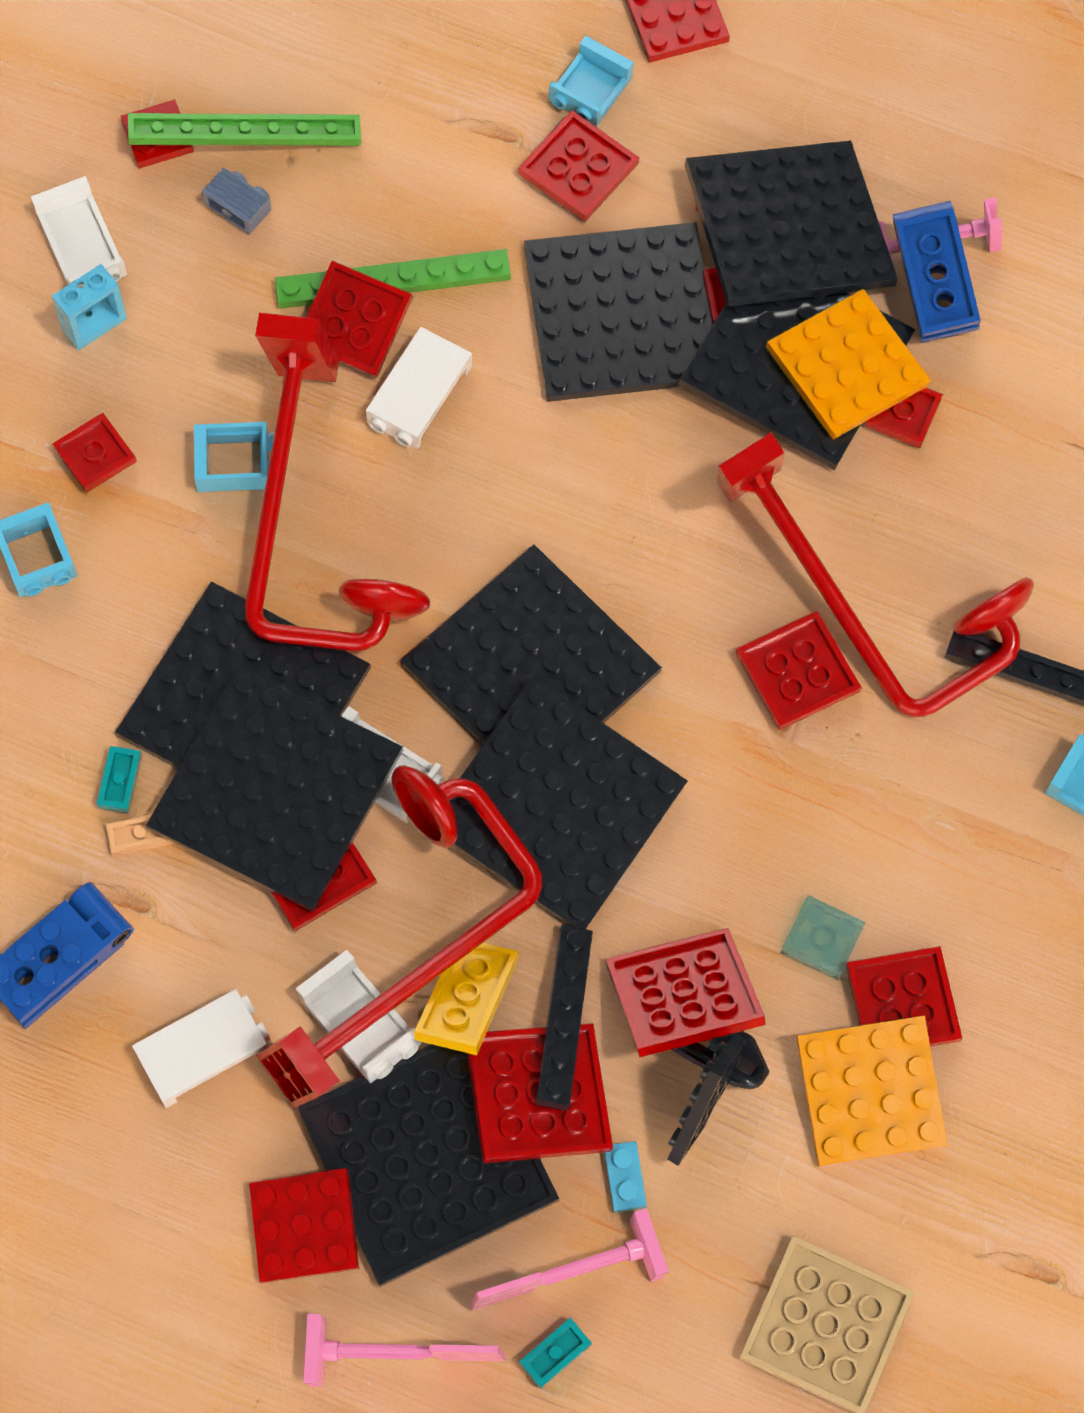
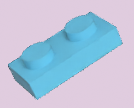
(625, 1177)

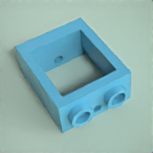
(98, 299)
(230, 433)
(25, 524)

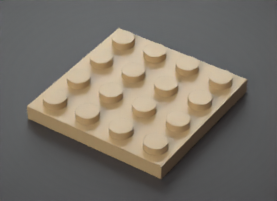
(827, 1325)

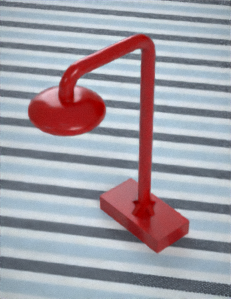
(301, 351)
(753, 472)
(299, 1064)

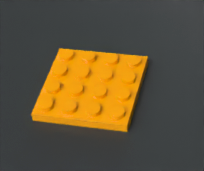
(848, 364)
(871, 1090)

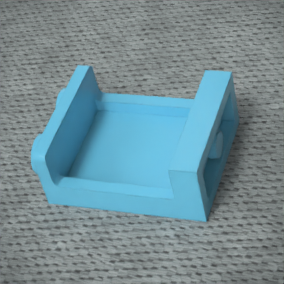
(592, 81)
(1069, 780)

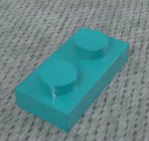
(119, 779)
(555, 1353)

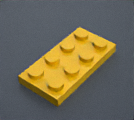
(467, 999)

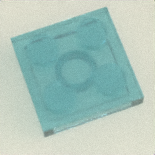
(822, 937)

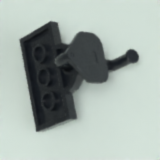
(727, 1060)

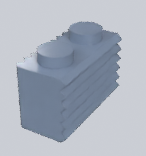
(237, 200)

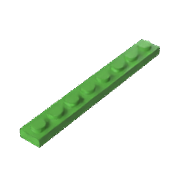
(243, 129)
(407, 275)

